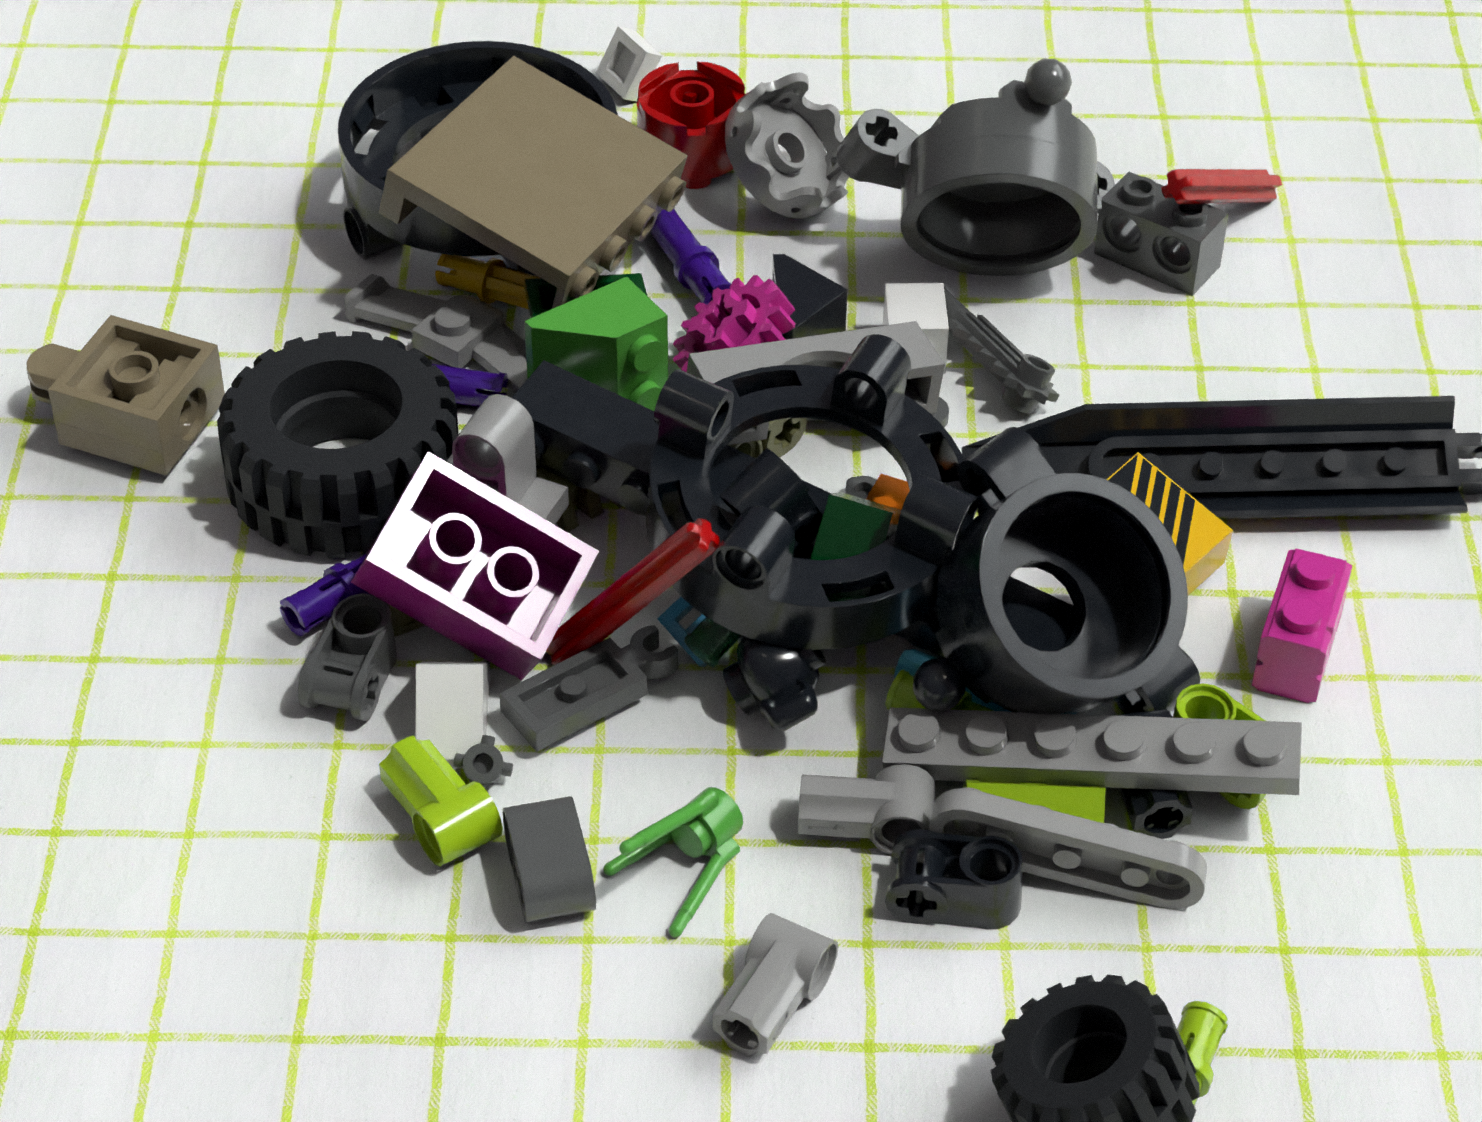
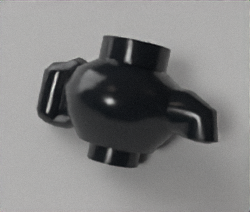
(775, 681)

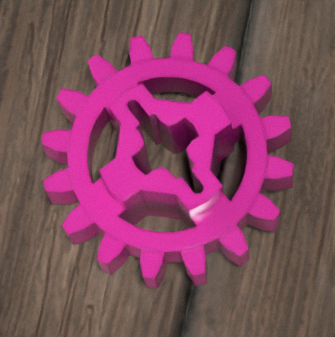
(736, 318)

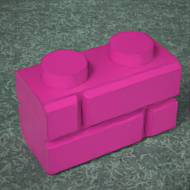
(1301, 625)

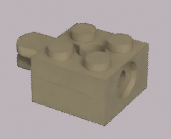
(130, 392)

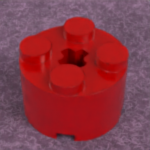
(690, 114)

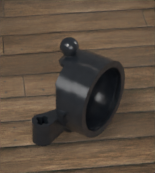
(1108, 557)

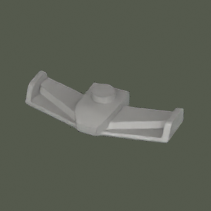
(445, 330)

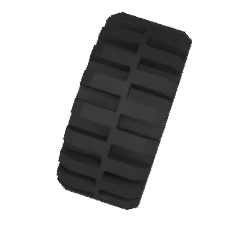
(324, 393)

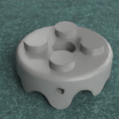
(809, 133)

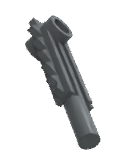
(1022, 374)

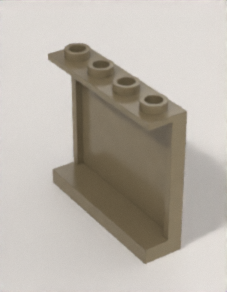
(539, 178)

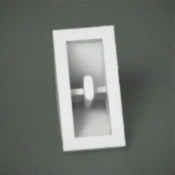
(452, 704)

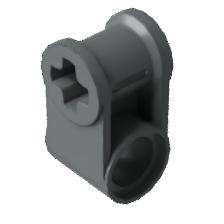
(351, 658)

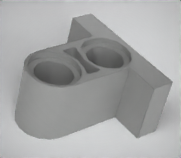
(500, 452)

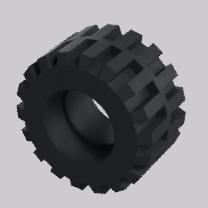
(1095, 1057)

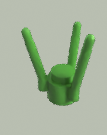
(697, 829)

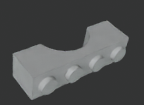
(829, 351)

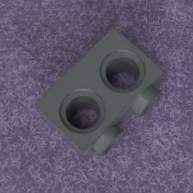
(1158, 236)

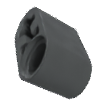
(549, 859)

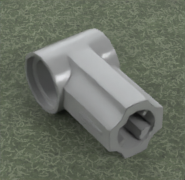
(868, 808)
(779, 971)

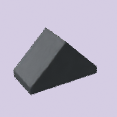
(817, 300)

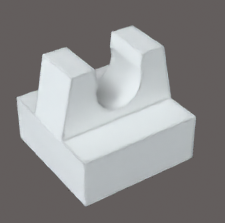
(627, 62)

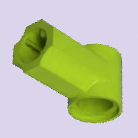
(444, 810)

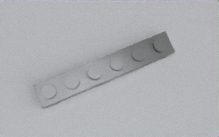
(1098, 750)

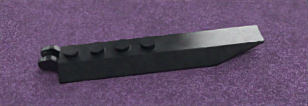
(1278, 453)

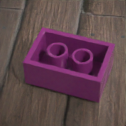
(475, 566)

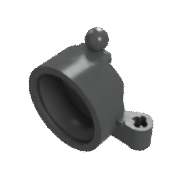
(993, 180)

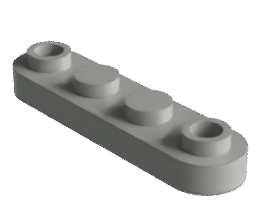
(1079, 849)

